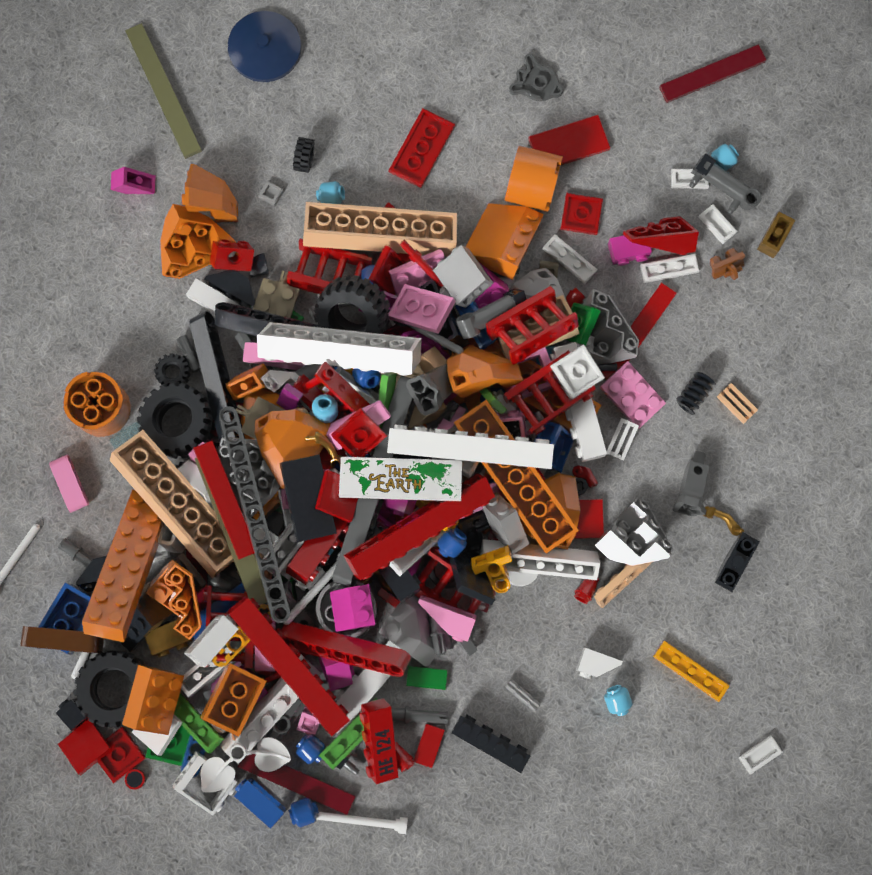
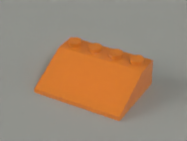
(504, 237)

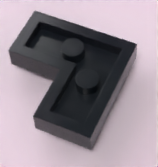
(472, 528)

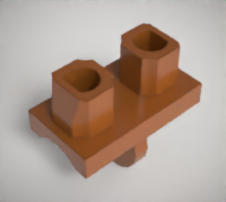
(729, 266)

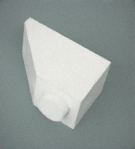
(595, 664)

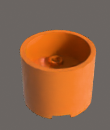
(533, 178)
(112, 407)

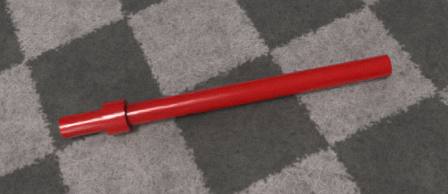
(416, 257)

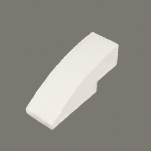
(206, 296)

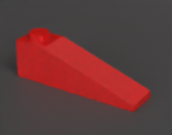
(670, 235)

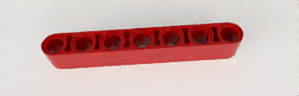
(346, 649)

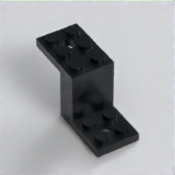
(151, 613)

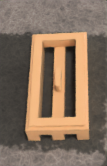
(726, 391)

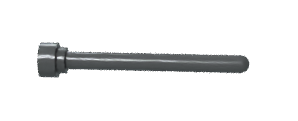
(436, 337)

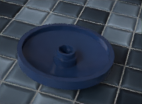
(264, 46)

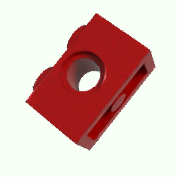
(240, 261)

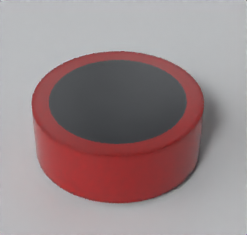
(135, 779)

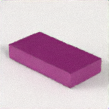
(289, 397)

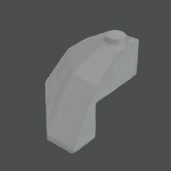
(410, 630)

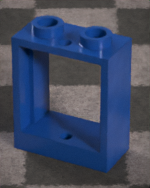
(562, 443)
(259, 802)

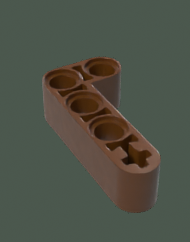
(60, 640)

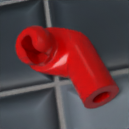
(585, 473)

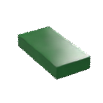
(426, 678)

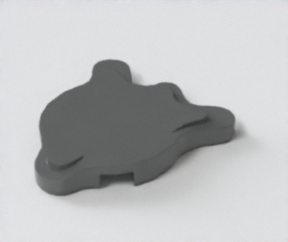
(536, 82)

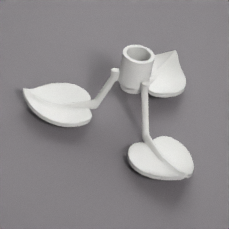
(218, 774)

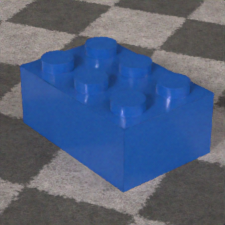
(67, 610)

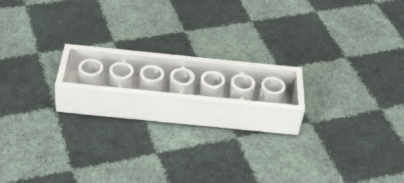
(339, 348)
(470, 448)

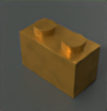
(776, 234)
(164, 639)

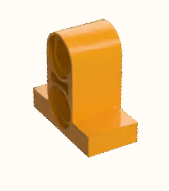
(497, 572)

